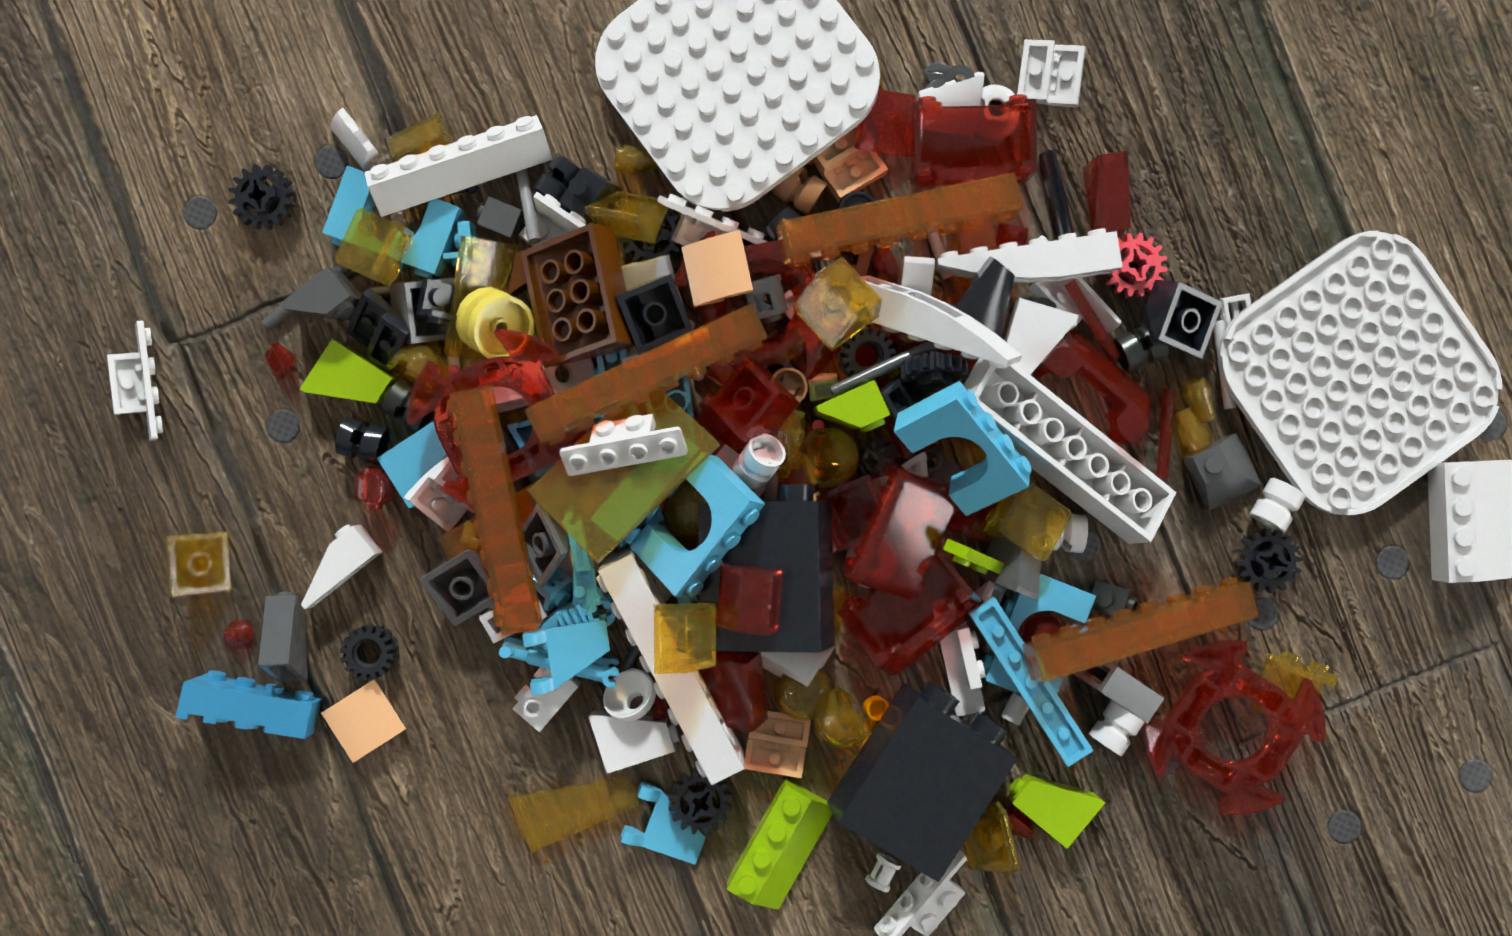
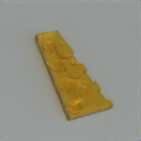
(479, 265)
(568, 810)

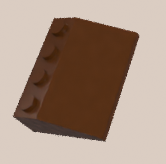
(574, 294)

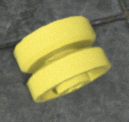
(491, 310)

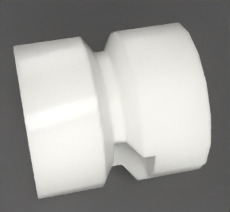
(759, 460)
(1277, 505)
(1074, 535)
(1116, 728)

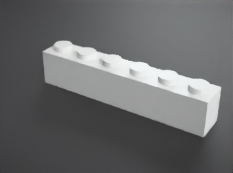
(458, 165)

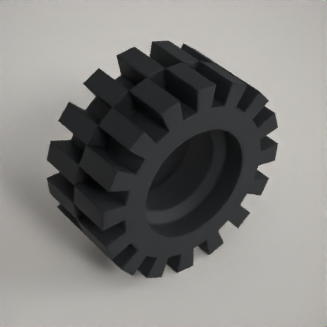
(866, 335)
(354, 661)

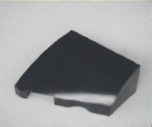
(989, 295)

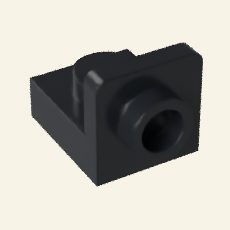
(436, 302)

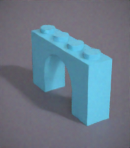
(430, 241)
(958, 414)
(732, 511)
(1052, 597)

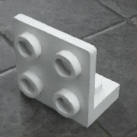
(552, 219)

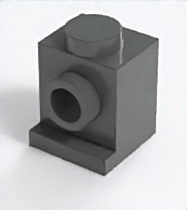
(764, 309)

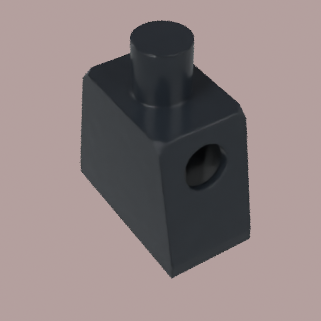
(586, 189)

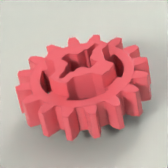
(1136, 277)

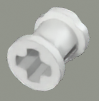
(883, 872)

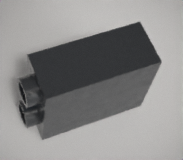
(790, 537)
(923, 779)

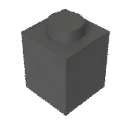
(500, 218)

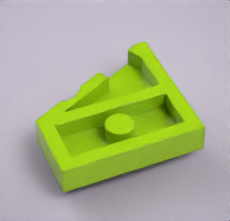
(967, 556)

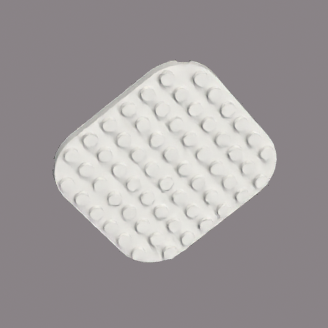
(736, 89)
(1360, 373)

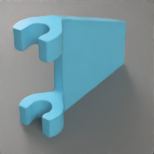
(569, 651)
(661, 831)

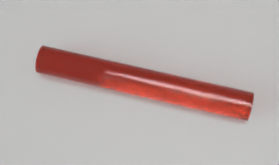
(1092, 320)
(1166, 433)

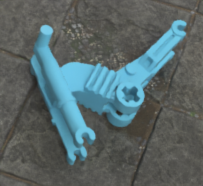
(579, 610)

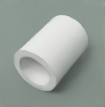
(1015, 709)

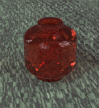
(373, 488)

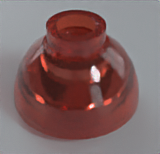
(1040, 624)

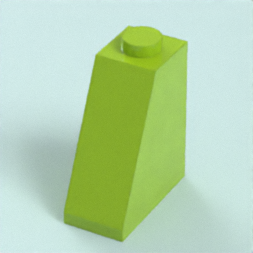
(348, 375)
(1055, 806)

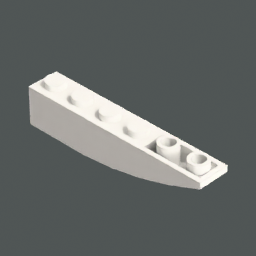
(1042, 260)
(938, 322)

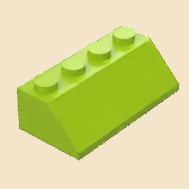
(856, 409)
(779, 846)

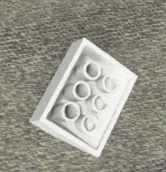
(1470, 520)

